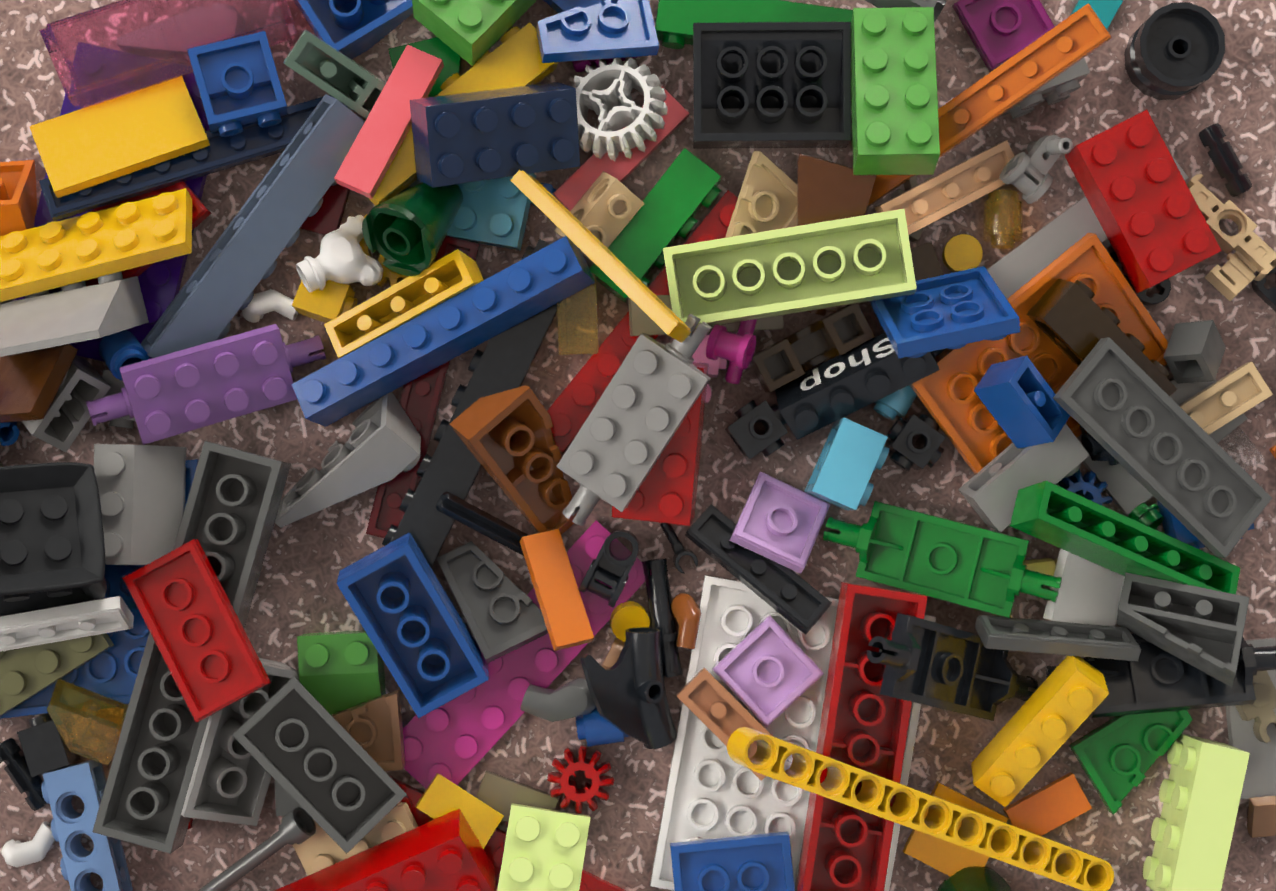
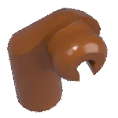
(688, 618)

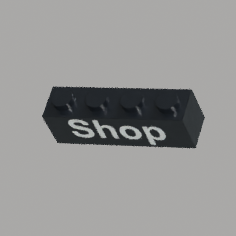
(848, 384)

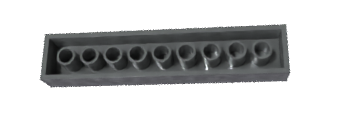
(233, 518)

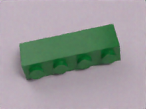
(663, 217)

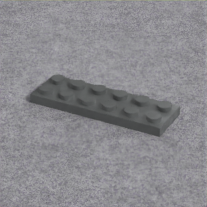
(1162, 447)

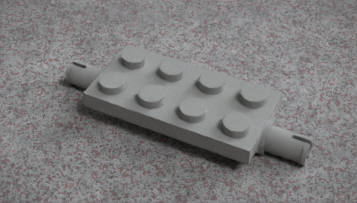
(633, 421)

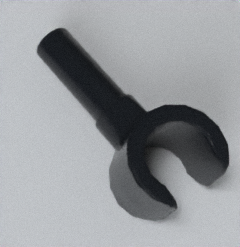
(677, 546)

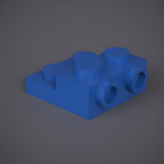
(238, 83)

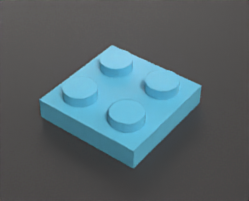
(492, 213)

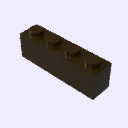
(1078, 324)

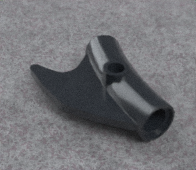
(633, 689)

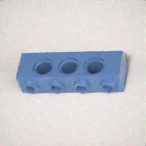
(67, 826)

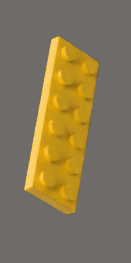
(95, 244)

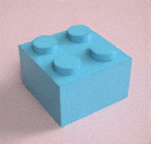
(847, 465)

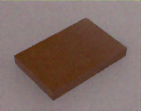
(32, 381)

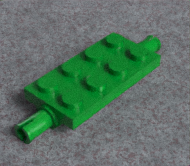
(942, 559)

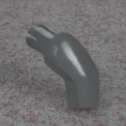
(559, 704)

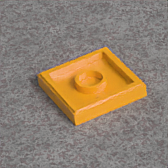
(942, 854)

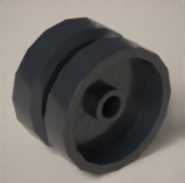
(1174, 51)

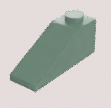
(335, 73)

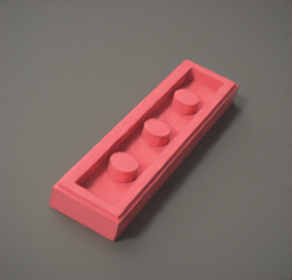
(388, 122)
(577, 185)

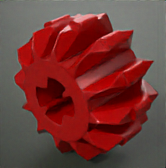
(569, 787)

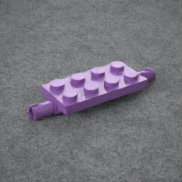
(207, 383)

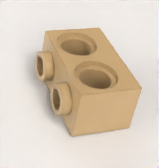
(605, 209)

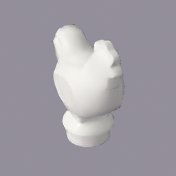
(340, 259)

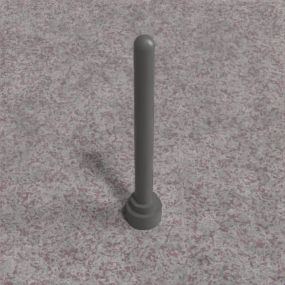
(294, 828)

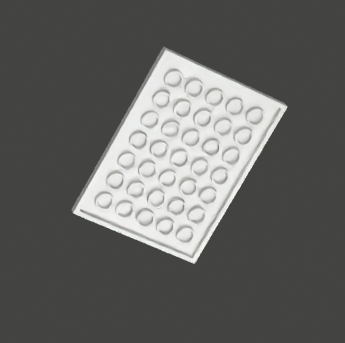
(708, 790)

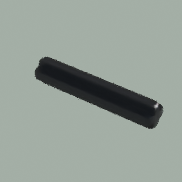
(480, 521)

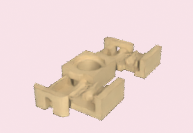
(1251, 251)

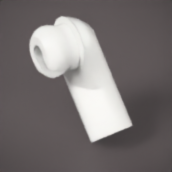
(267, 302)

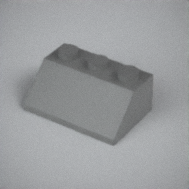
(140, 500)

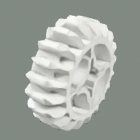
(606, 91)

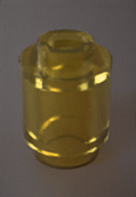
(1003, 219)

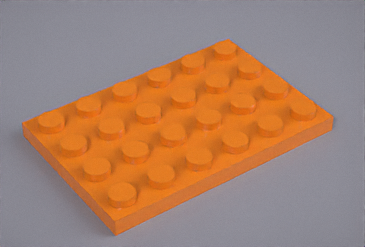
(950, 391)

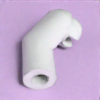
(29, 852)

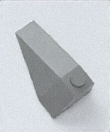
(373, 455)

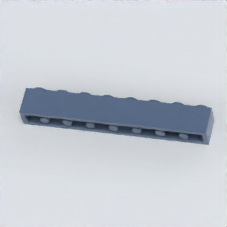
(258, 232)

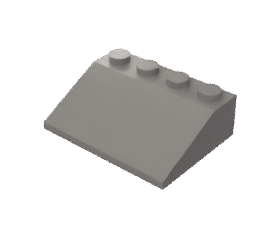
(71, 314)

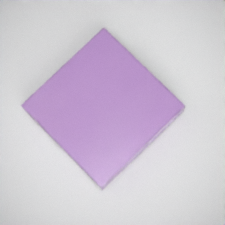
(780, 522)
(767, 671)

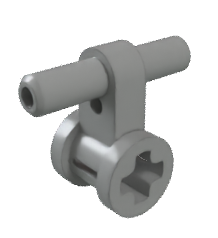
(1030, 170)

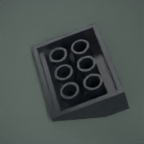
(771, 85)

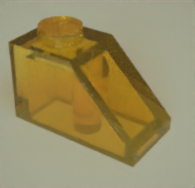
(87, 720)

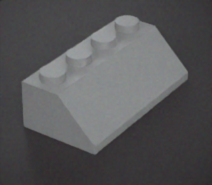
(226, 777)

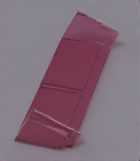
(147, 41)

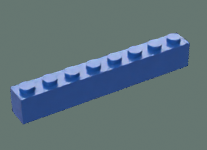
(443, 332)

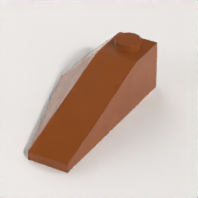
(517, 448)

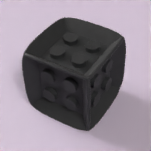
(50, 537)

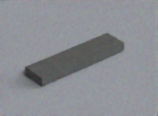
(1057, 638)

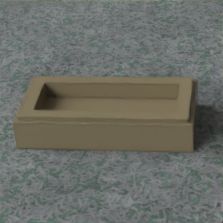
(501, 792)

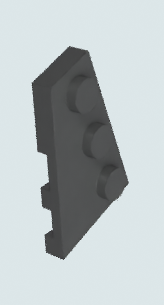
(491, 603)

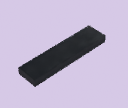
(769, 580)

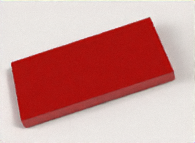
(196, 630)

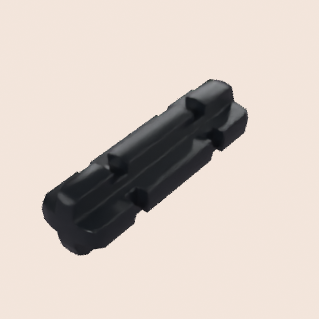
(1225, 159)
(20, 775)

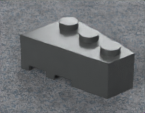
(1186, 621)

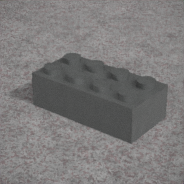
(319, 764)

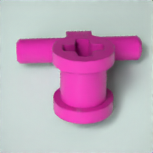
(733, 347)

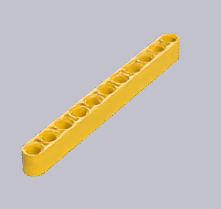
(1040, 856)

